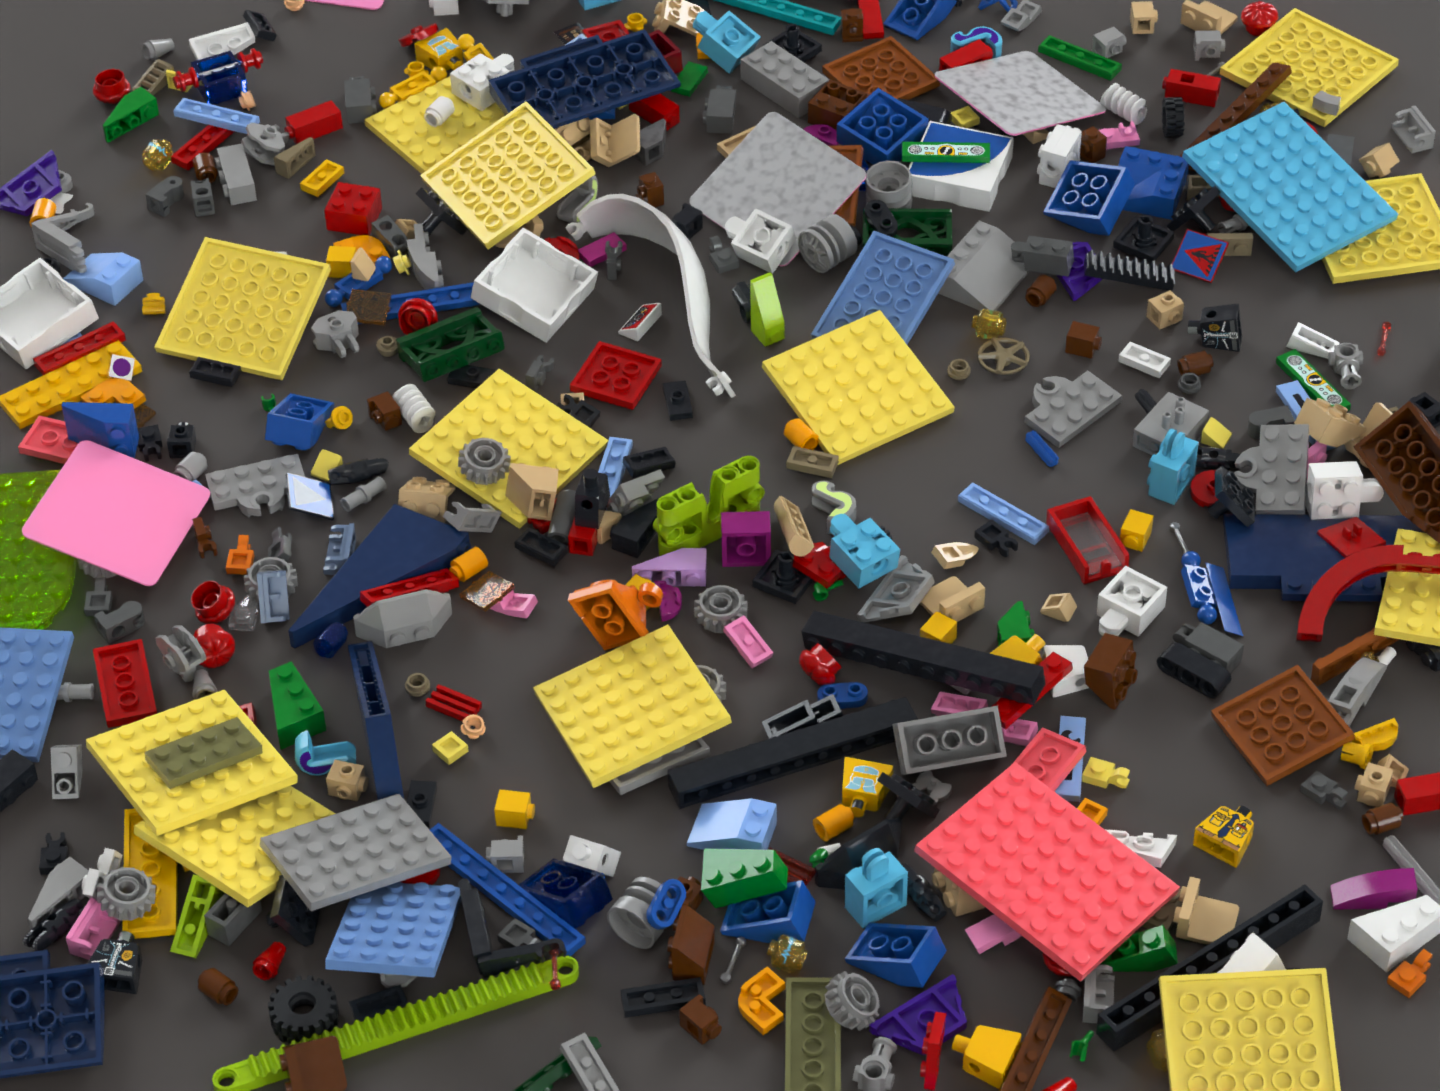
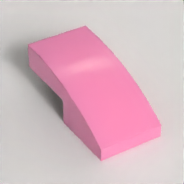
(516, 605)

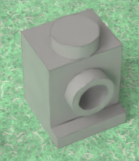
(1108, 42)
(1208, 44)
(507, 855)

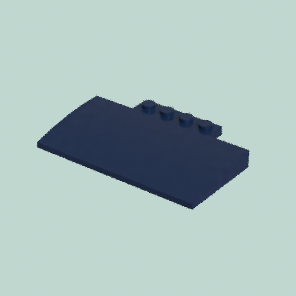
(586, 78)
(1292, 557)
(49, 1015)

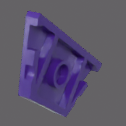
(33, 183)
(1076, 283)
(909, 1022)

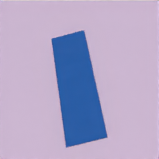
(1224, 599)

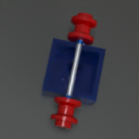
(219, 76)

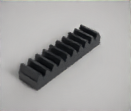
(1129, 271)

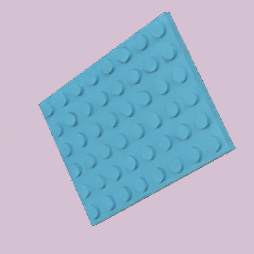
(1290, 186)

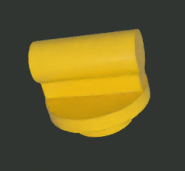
(153, 304)
(340, 418)

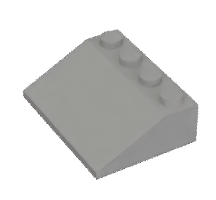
(983, 269)

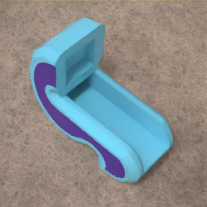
(985, 34)
(319, 759)

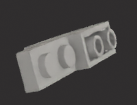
(423, 261)
(1356, 688)

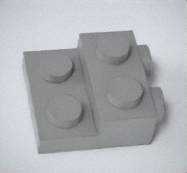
(634, 493)

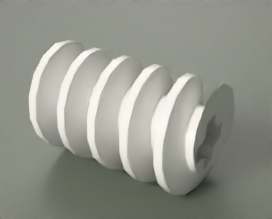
(1124, 103)
(414, 408)

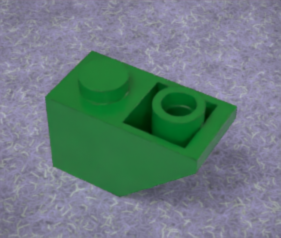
(1014, 623)

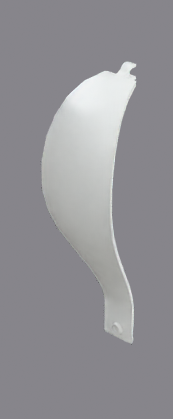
(635, 217)

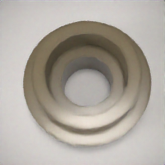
(387, 346)
(959, 369)
(417, 684)

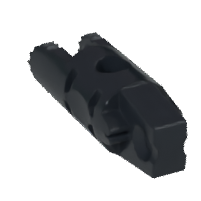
(1223, 457)
(357, 471)
(924, 895)
(53, 926)

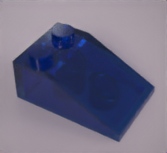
(569, 890)

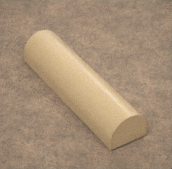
(793, 527)

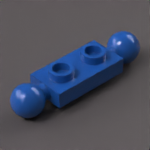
(344, 286)
(1199, 587)

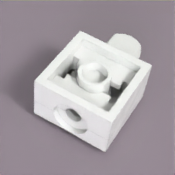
(472, 79)
(1060, 147)
(760, 239)
(1338, 489)
(1130, 603)

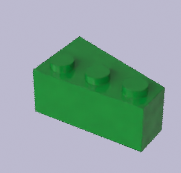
(294, 705)
(741, 875)

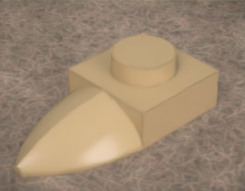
(954, 554)

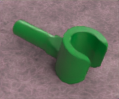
(268, 404)
(821, 592)
(1080, 1047)

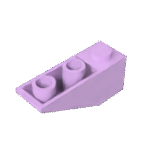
(677, 568)

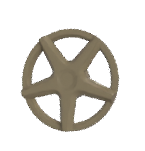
(1003, 356)

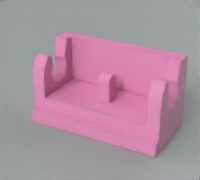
(90, 929)

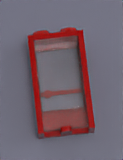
(1087, 539)

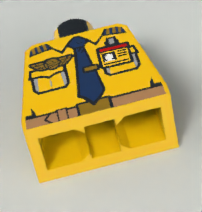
(1225, 834)

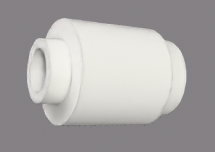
(439, 111)

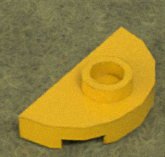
(1380, 735)

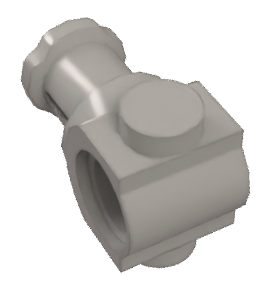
(1346, 363)
(877, 1066)

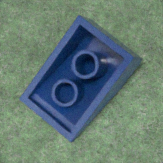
(918, 17)
(297, 421)
(103, 423)
(771, 915)
(898, 952)

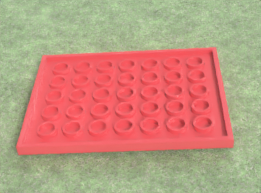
(1047, 870)

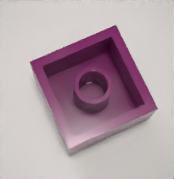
(745, 538)

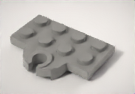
(1069, 406)
(1277, 469)
(253, 485)
(659, 767)

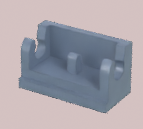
(339, 548)
(273, 596)

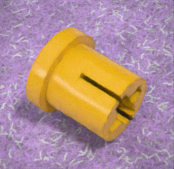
(1357, 754)

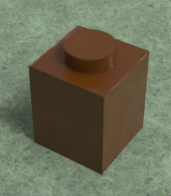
(1083, 339)

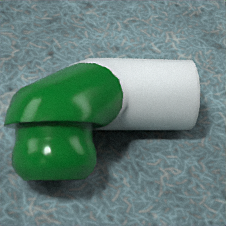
(822, 853)

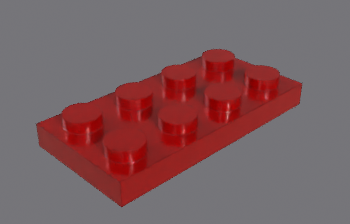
(124, 682)

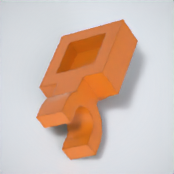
(240, 558)
(1410, 977)

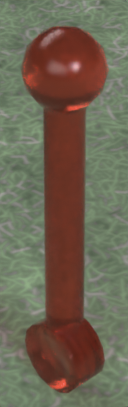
(1386, 326)
(555, 983)

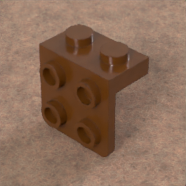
(314, 1065)

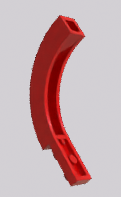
(1350, 570)

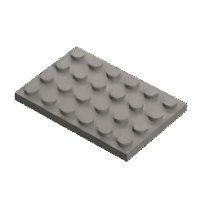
(355, 851)

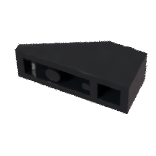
(635, 530)

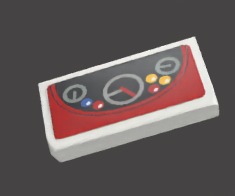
(641, 321)

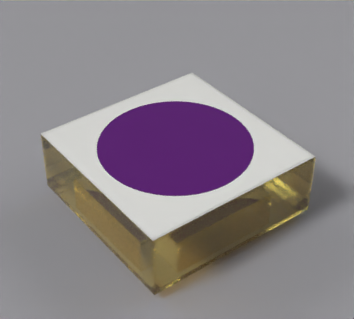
(120, 367)

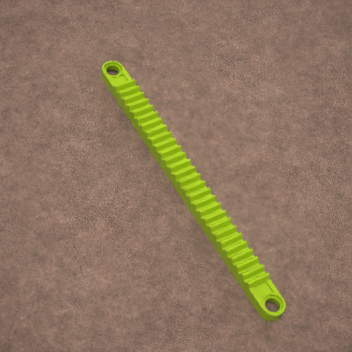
(408, 1021)

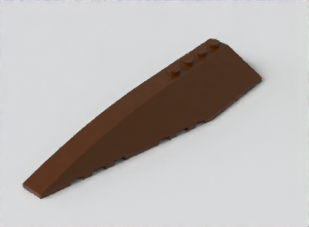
(1406, 463)

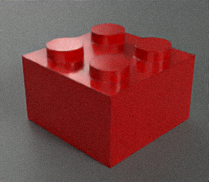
(353, 208)

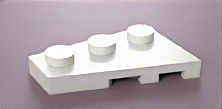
(221, 41)
(1150, 849)

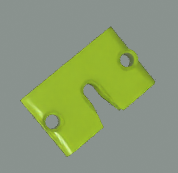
(690, 522)

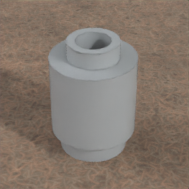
(191, 466)

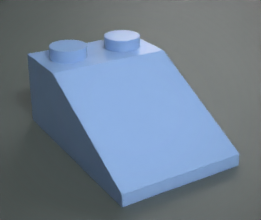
(108, 276)
(734, 825)

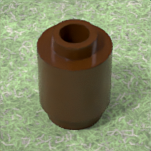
(205, 167)
(1040, 291)
(1196, 363)
(1382, 819)
(217, 986)

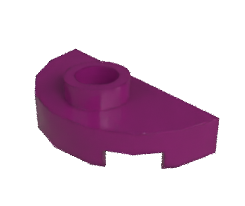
(823, 133)
(671, 601)

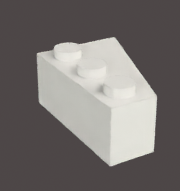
(1396, 931)

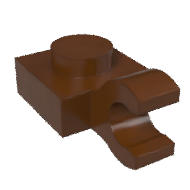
(203, 537)

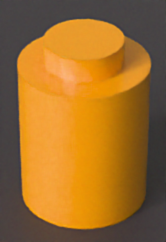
(43, 209)
(800, 434)
(469, 564)
(833, 822)

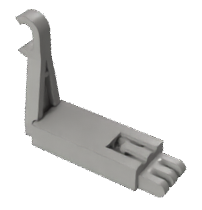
(55, 242)

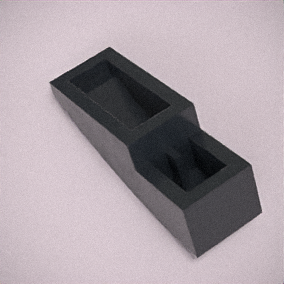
(802, 716)

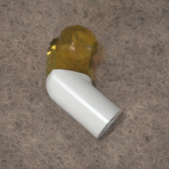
(1385, 657)

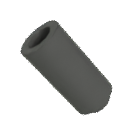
(562, 516)

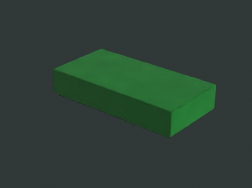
(690, 78)

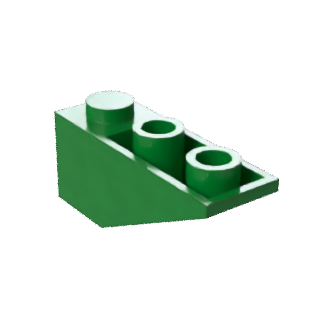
(130, 113)
(1144, 952)

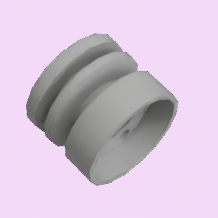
(889, 183)
(827, 243)
(629, 912)

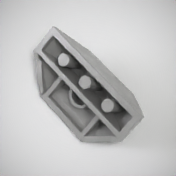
(403, 618)

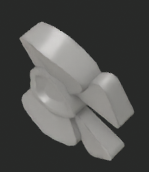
(938, 790)

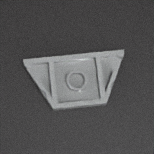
(897, 593)

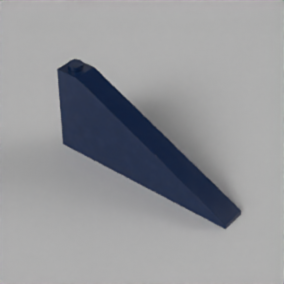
(395, 550)
(376, 720)

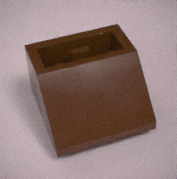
(833, 104)
(1111, 669)
(691, 945)

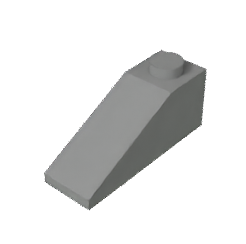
(59, 888)

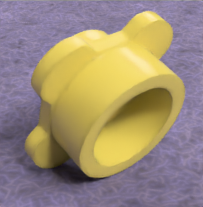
(402, 263)

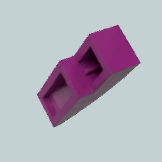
(1374, 889)

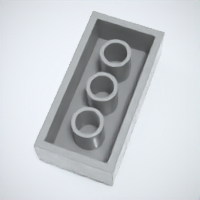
(782, 78)
(949, 740)

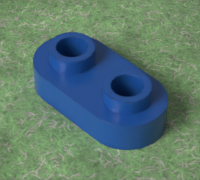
(847, 694)
(663, 905)

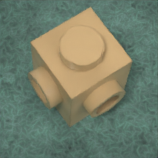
(1143, 17)
(1379, 161)
(1165, 310)
(346, 780)
(1373, 790)

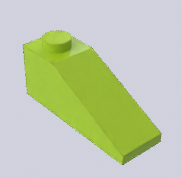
(766, 312)
(192, 926)

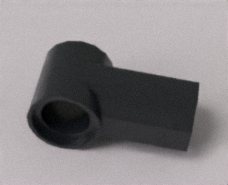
(742, 295)

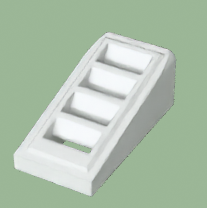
(1307, 340)

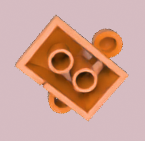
(615, 611)

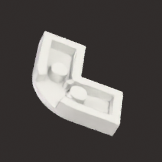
(107, 861)

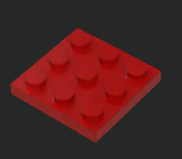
(616, 375)

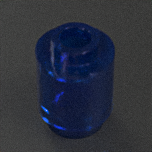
(330, 640)

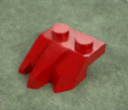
(819, 566)

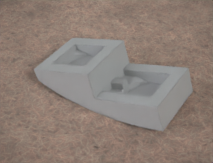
(1021, 16)

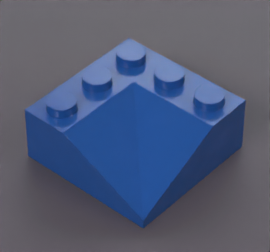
(881, 127)
(1157, 180)
(1090, 196)

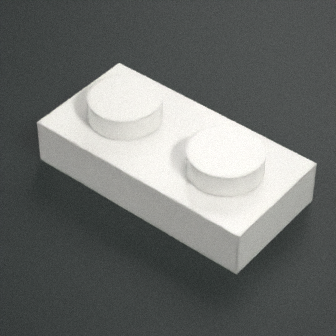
(1144, 359)

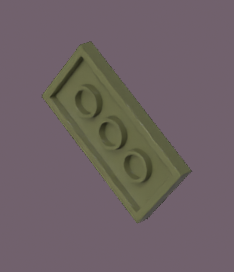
(203, 752)

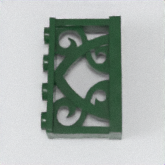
(923, 221)
(479, 338)

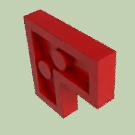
(932, 1048)

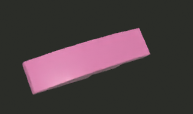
(1018, 733)
(990, 933)

